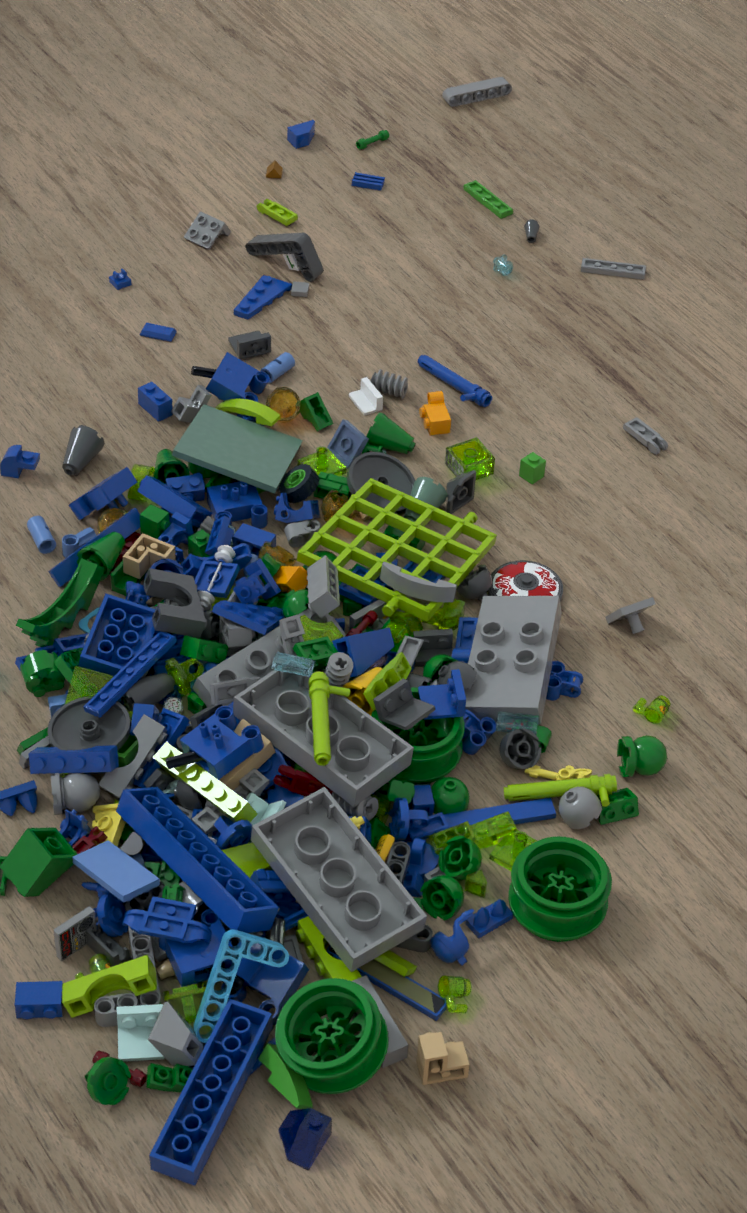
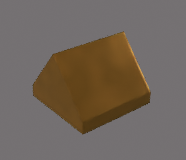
(274, 170)

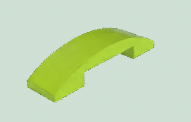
(263, 414)

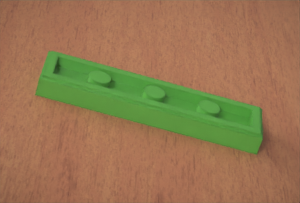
(488, 199)

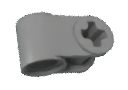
(301, 532)

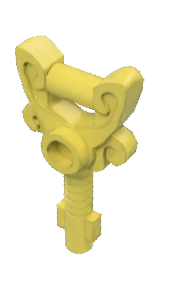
(563, 774)

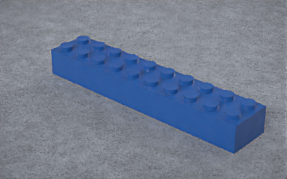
(197, 860)

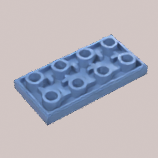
(116, 871)

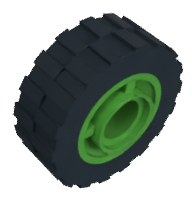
(299, 483)

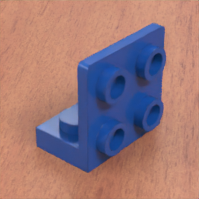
(447, 698)

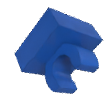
(120, 280)

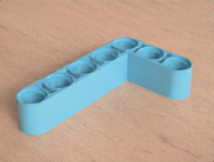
(228, 975)

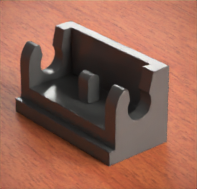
(106, 945)

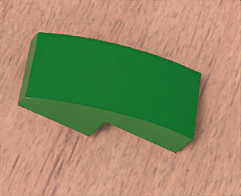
(167, 1078)

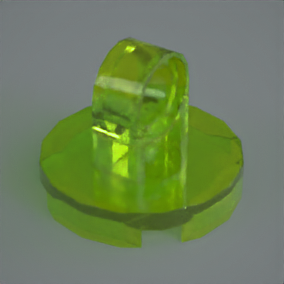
(181, 673)
(186, 995)

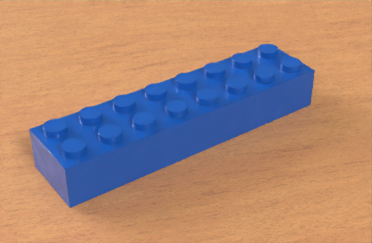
(211, 1092)

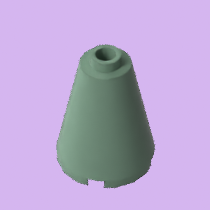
(428, 492)

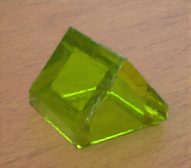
(476, 883)

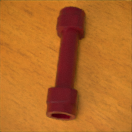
(368, 620)
(137, 1078)

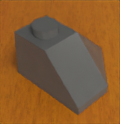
(460, 491)

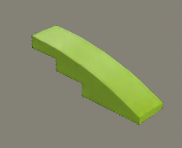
(392, 673)

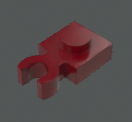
(96, 837)

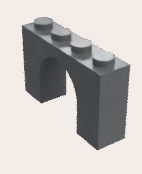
(184, 619)

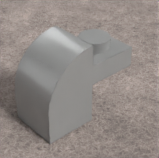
(187, 409)

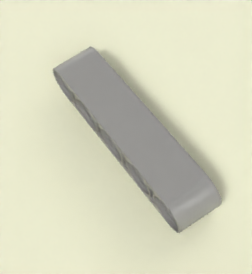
(477, 91)

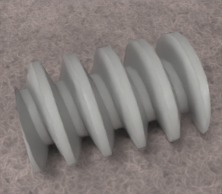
(390, 384)
(339, 669)
(367, 807)

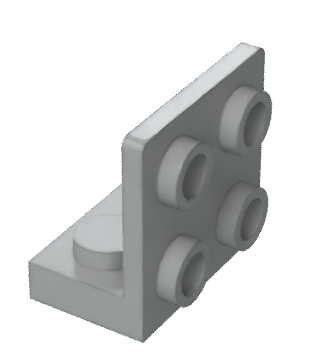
(206, 230)

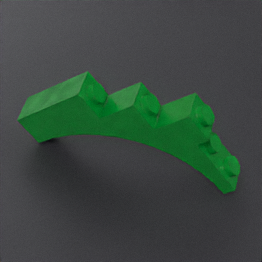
(63, 611)

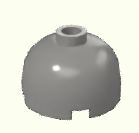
(579, 807)

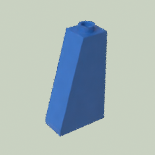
(173, 500)
(365, 648)

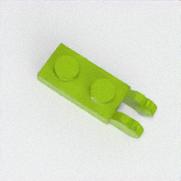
(277, 212)

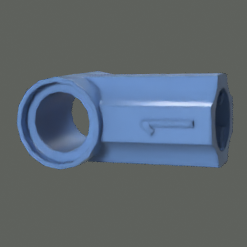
(73, 542)

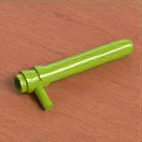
(319, 694)
(600, 786)

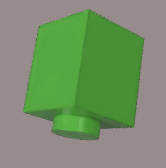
(532, 468)

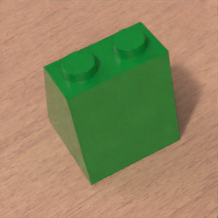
(38, 860)

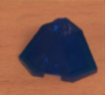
(304, 1135)

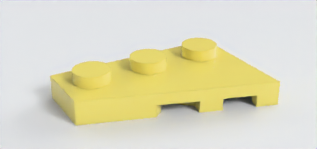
(109, 822)

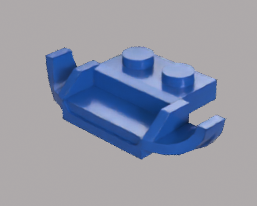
(169, 921)

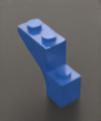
(193, 563)

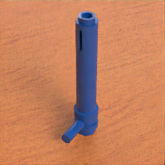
(470, 391)

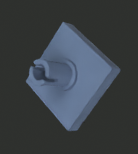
(347, 443)

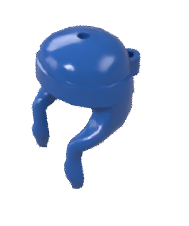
(453, 947)

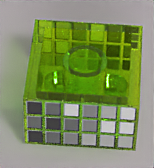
(470, 456)

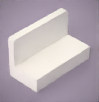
(367, 398)

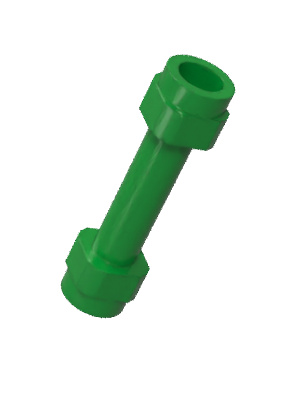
(382, 135)

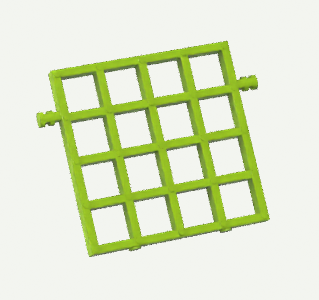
(397, 547)

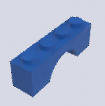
(53, 760)

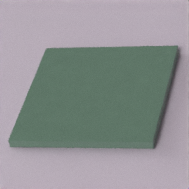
(237, 448)

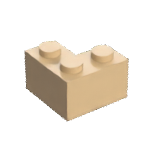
(144, 554)
(440, 1060)

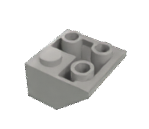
(175, 1038)

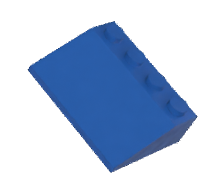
(116, 635)

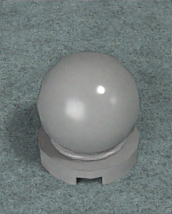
(74, 792)

